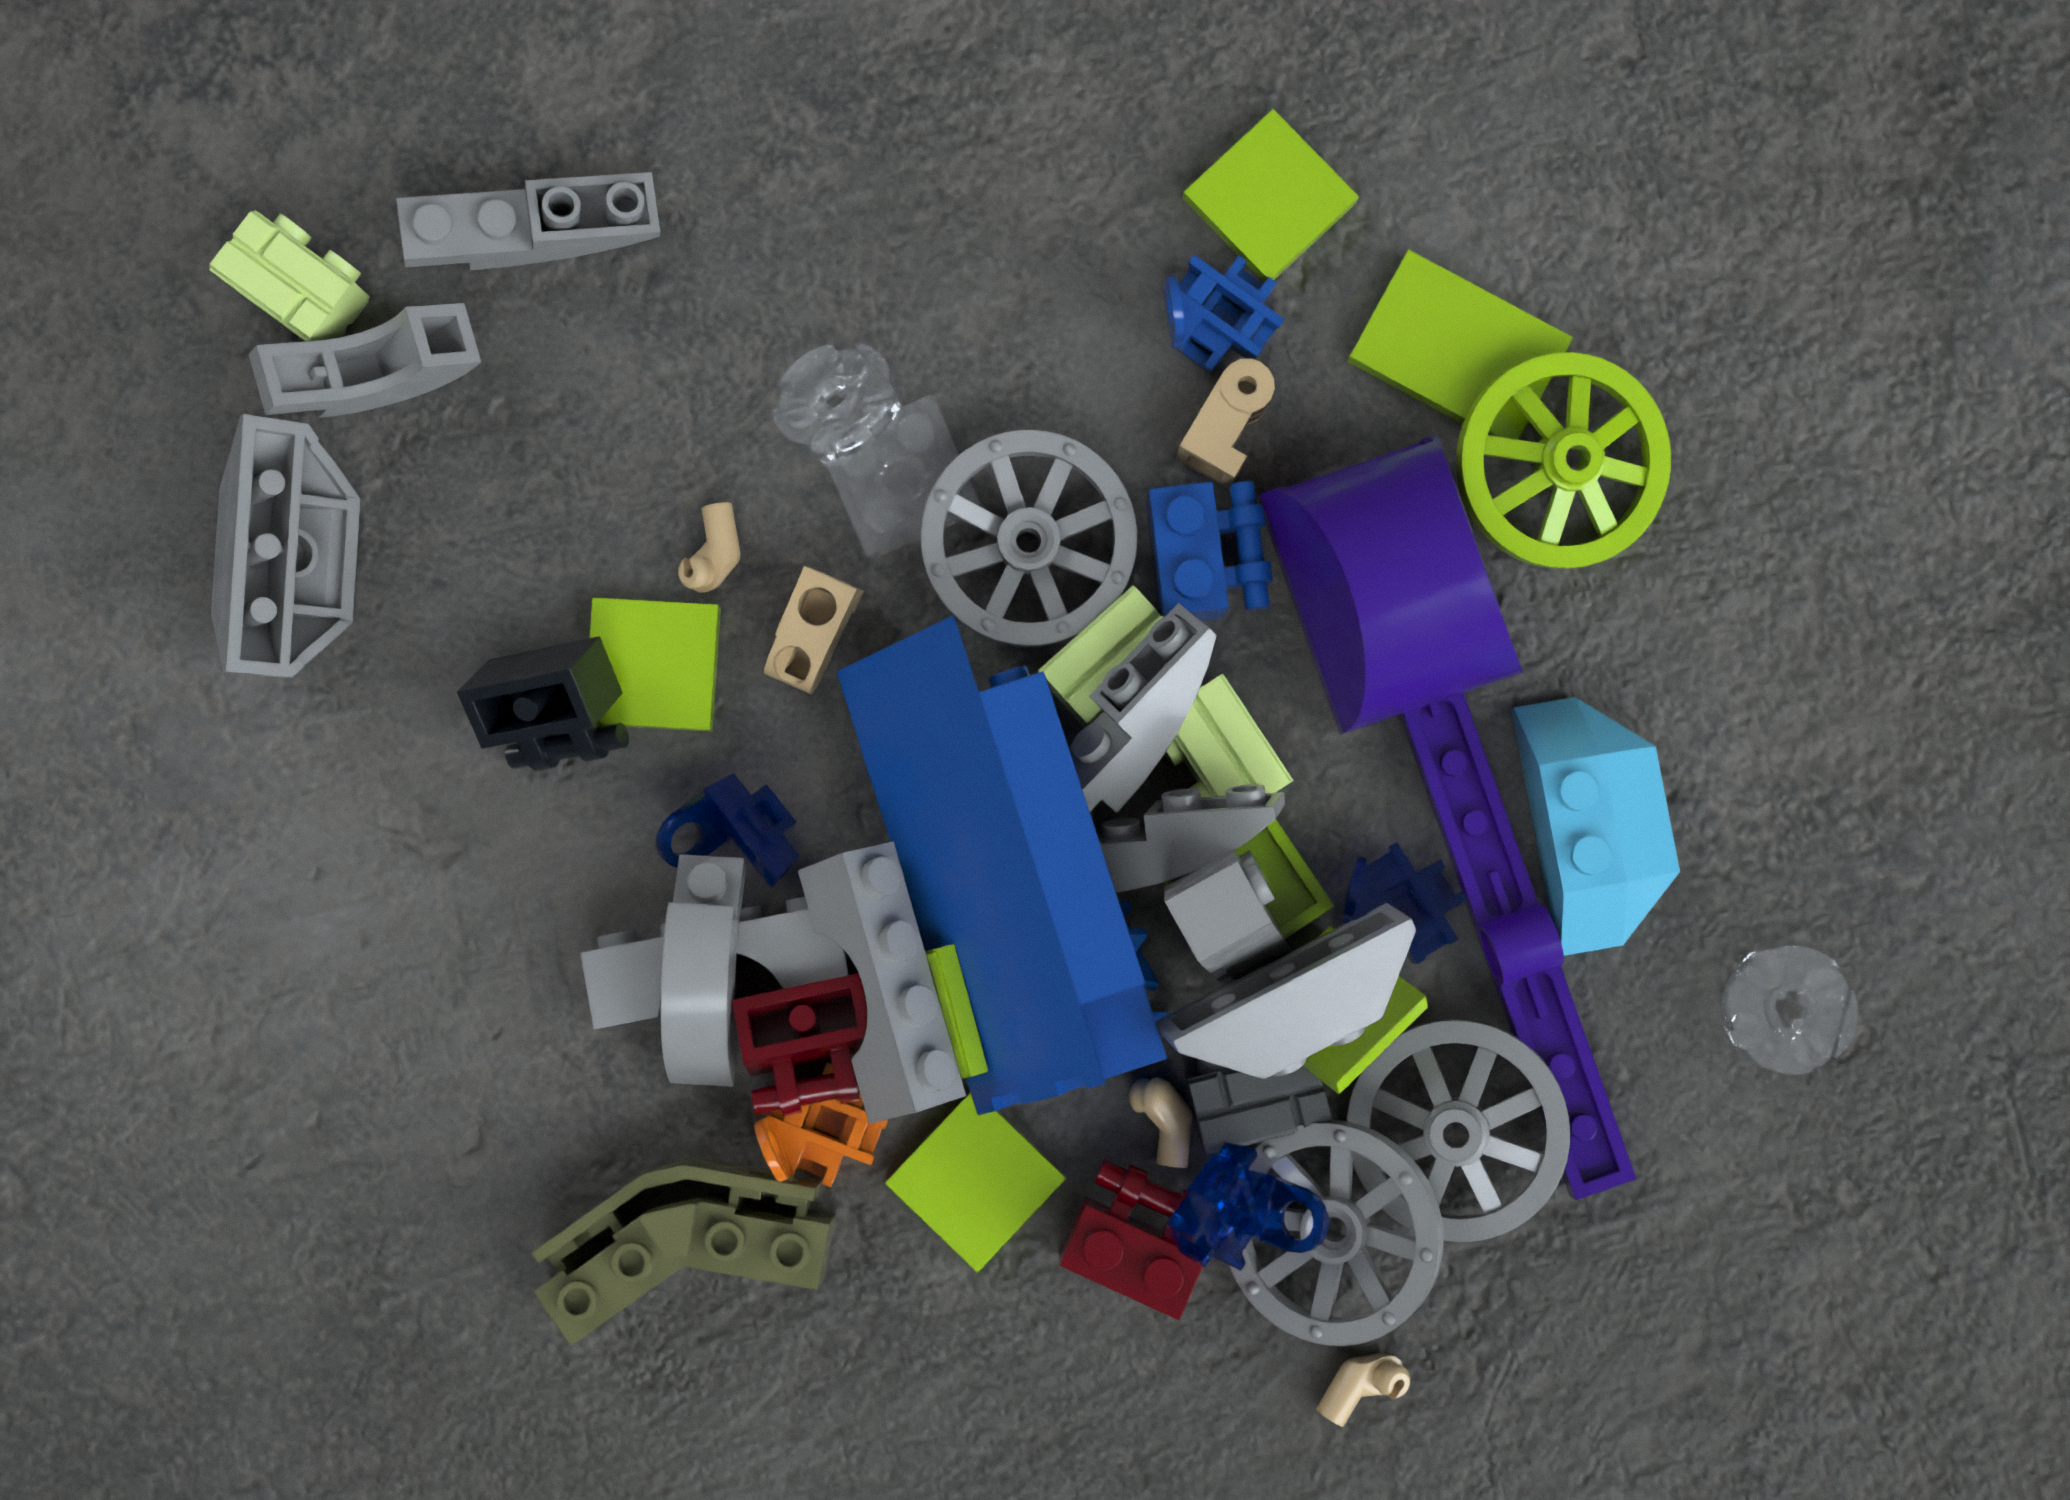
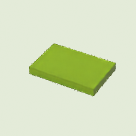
(1450, 341)

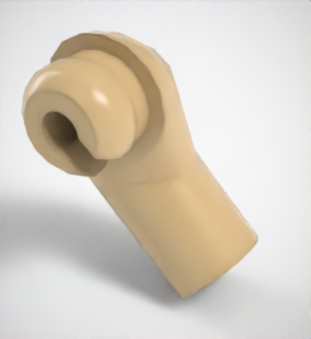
(717, 555)
(1170, 1114)
(1362, 1378)

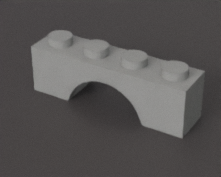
(626, 974)
(906, 1047)

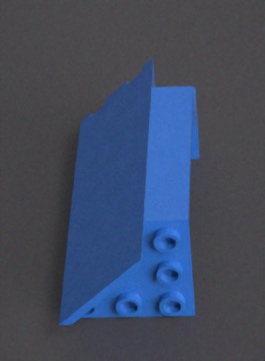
(1003, 865)

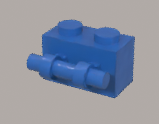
(1189, 552)

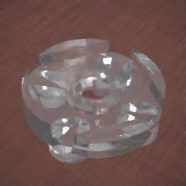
(854, 424)
(1819, 987)

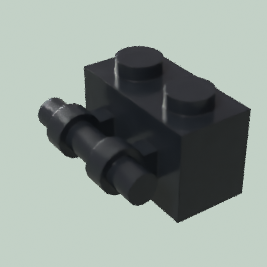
(542, 695)

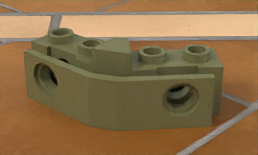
(693, 1233)

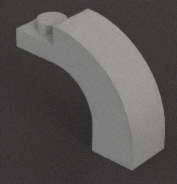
(700, 971)

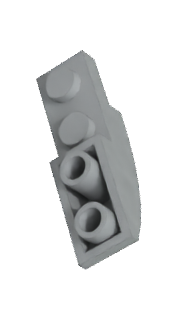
(531, 224)
(1142, 708)
(1184, 833)

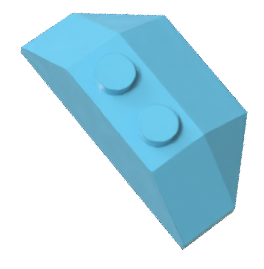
(1594, 821)

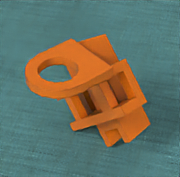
(795, 1146)

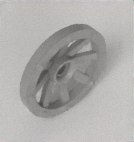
(1037, 521)
(1465, 1110)
(1423, 1249)

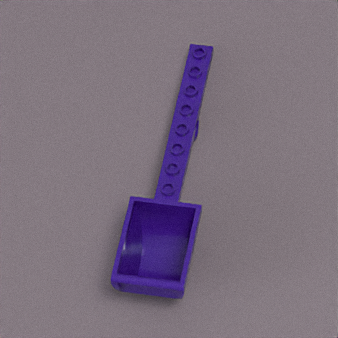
(1405, 629)

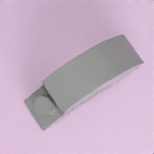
(367, 369)

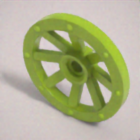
(1551, 465)

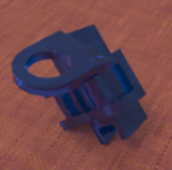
(727, 812)
(1429, 886)
(1234, 1204)

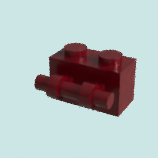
(800, 1029)
(1126, 1252)

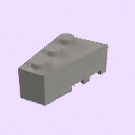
(1227, 916)

